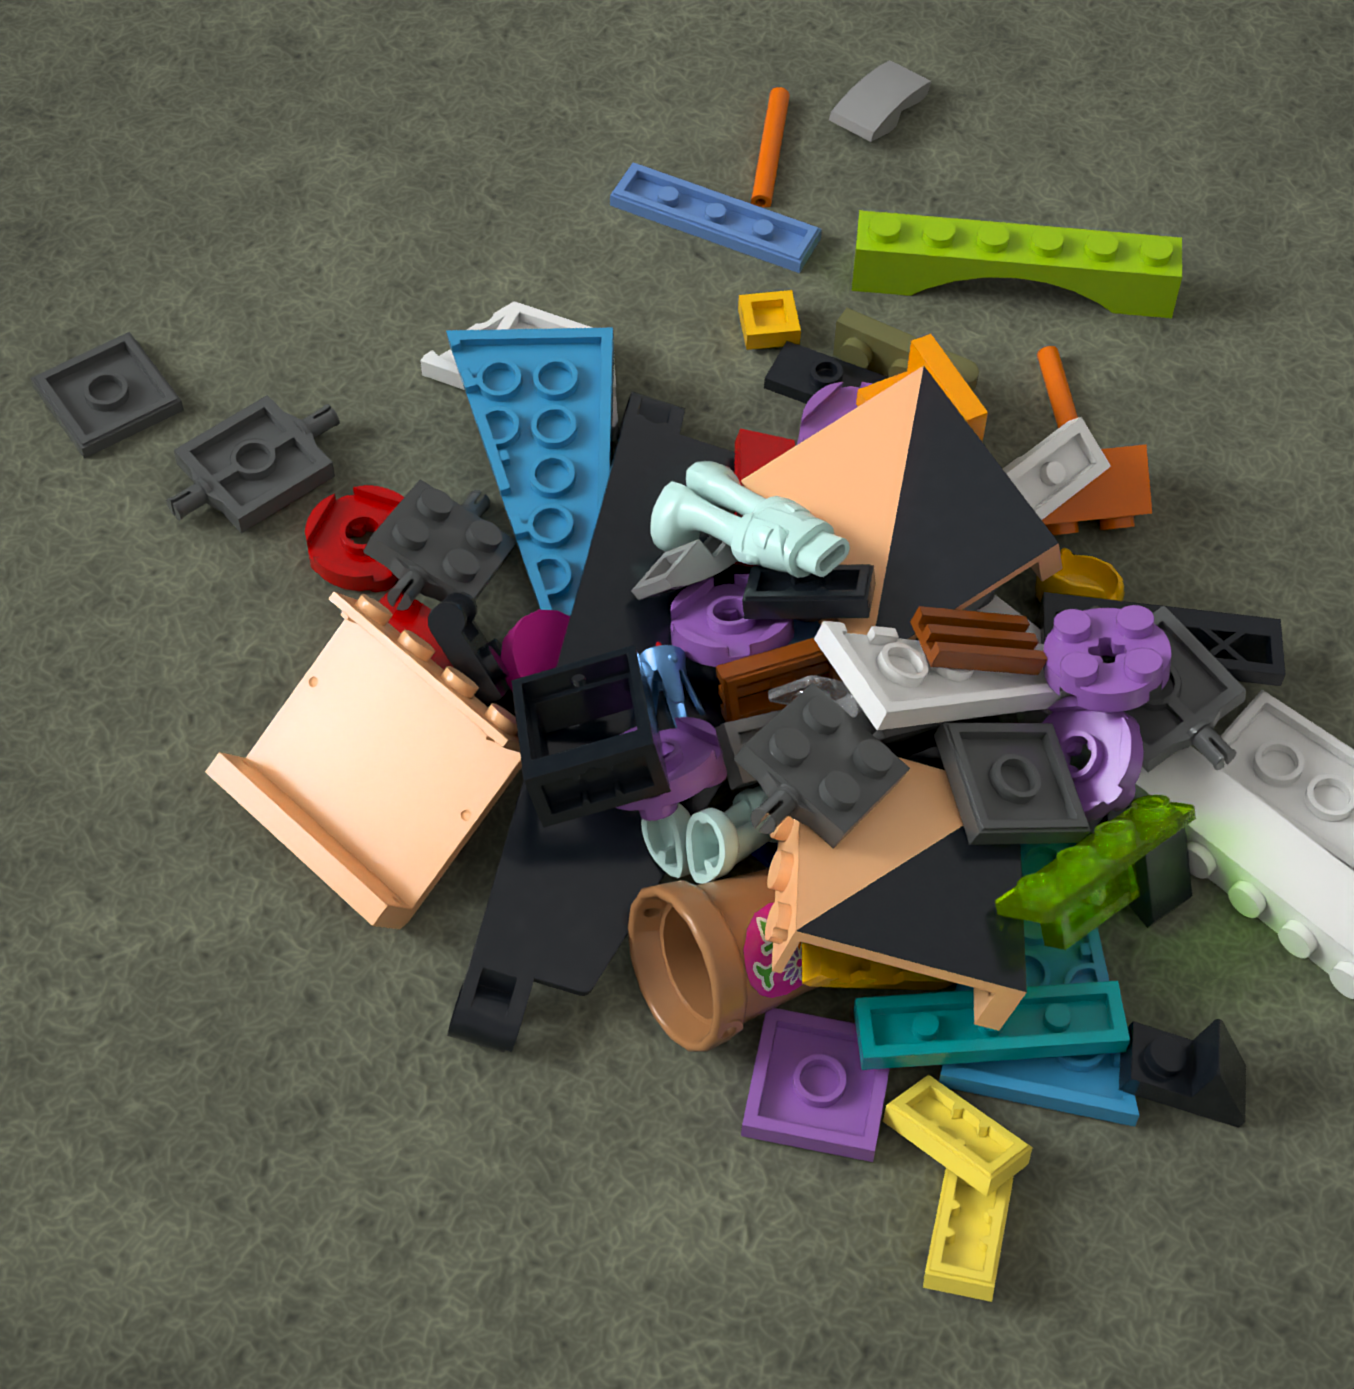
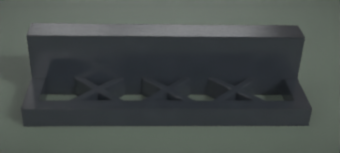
(1242, 643)

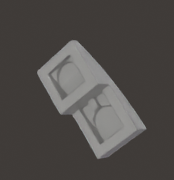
(877, 100)
(685, 567)

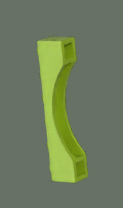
(1112, 268)

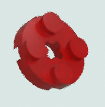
(330, 542)

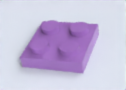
(812, 1087)

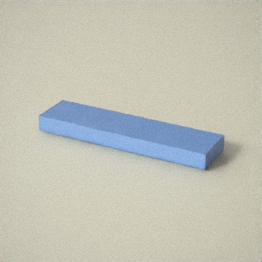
(716, 217)

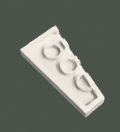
(903, 690)

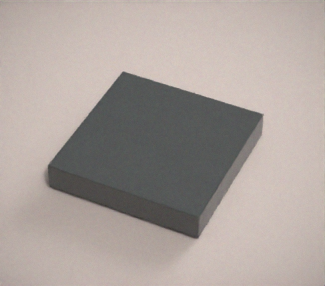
(107, 394)
(1011, 783)

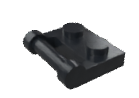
(466, 646)

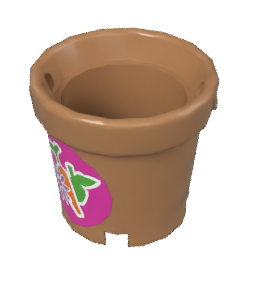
(707, 957)

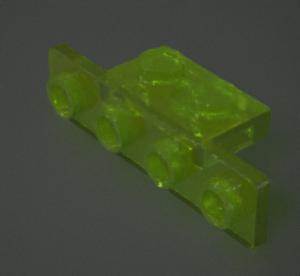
(1095, 875)

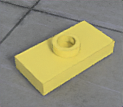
(957, 1135)
(967, 1239)

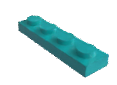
(942, 1029)

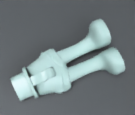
(770, 533)
(708, 840)

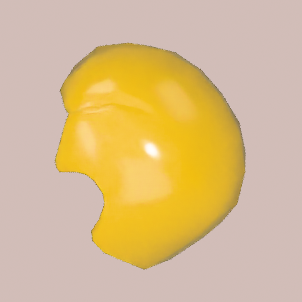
(1083, 577)

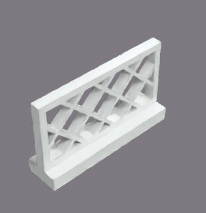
(1058, 467)

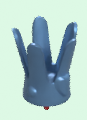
(667, 672)

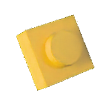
(769, 319)

